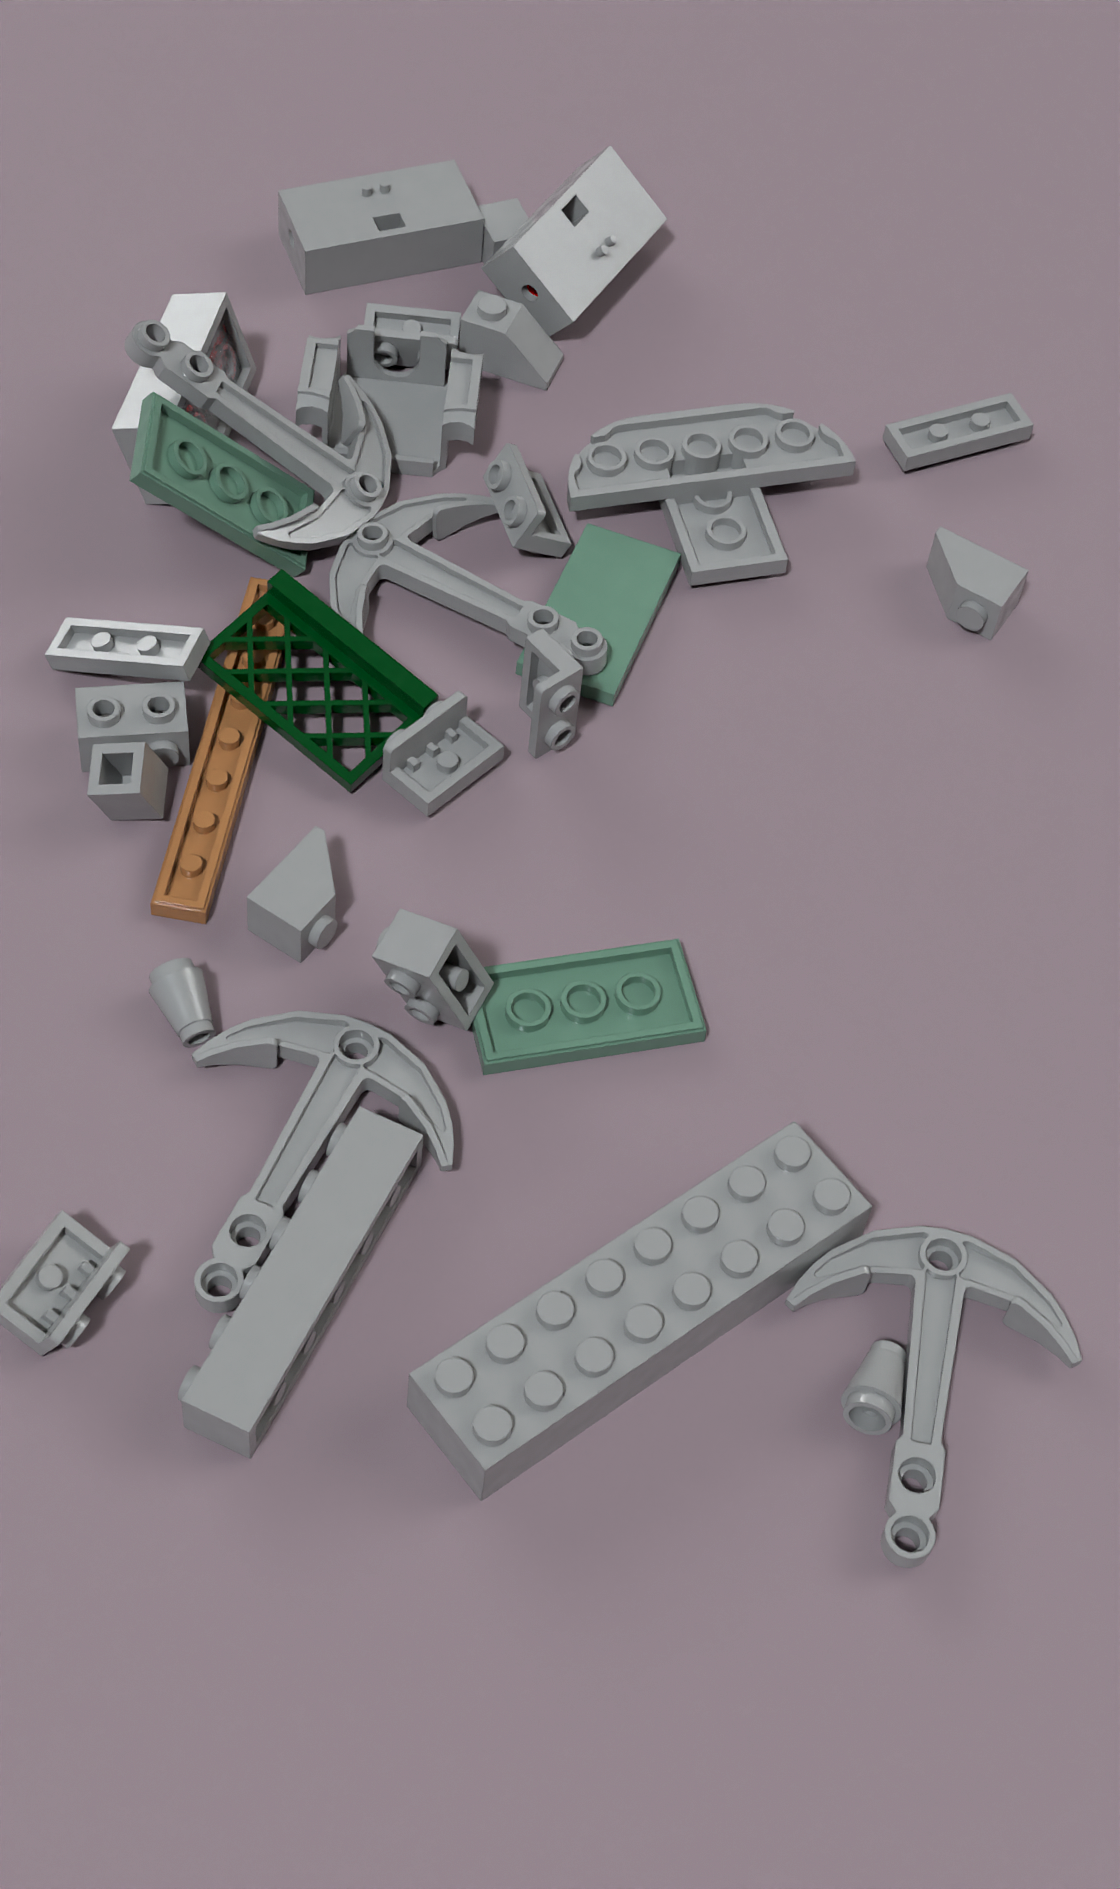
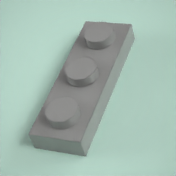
(957, 431)
(128, 648)

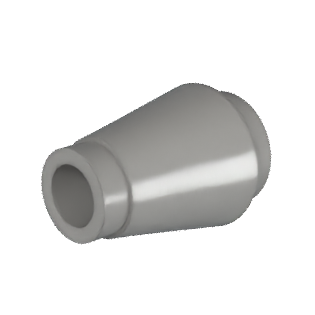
(183, 999)
(876, 1390)

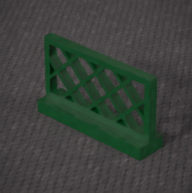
(339, 644)

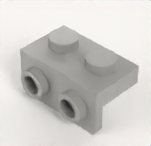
(400, 330)
(525, 505)
(549, 692)
(439, 755)
(57, 1282)

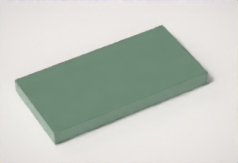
(215, 480)
(616, 589)
(587, 1007)

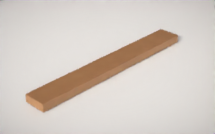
(216, 785)

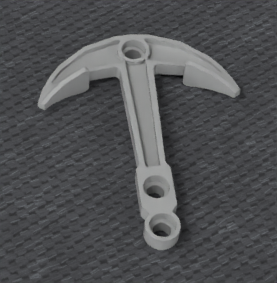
(350, 485)
(389, 551)
(332, 1091)
(936, 1302)

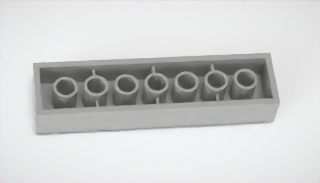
(634, 1310)

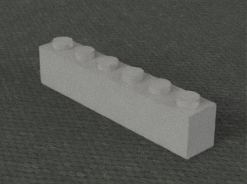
(301, 1282)

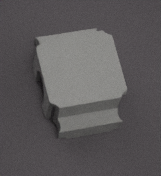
(414, 405)

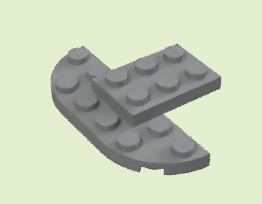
(709, 479)

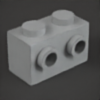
(134, 714)
(432, 970)

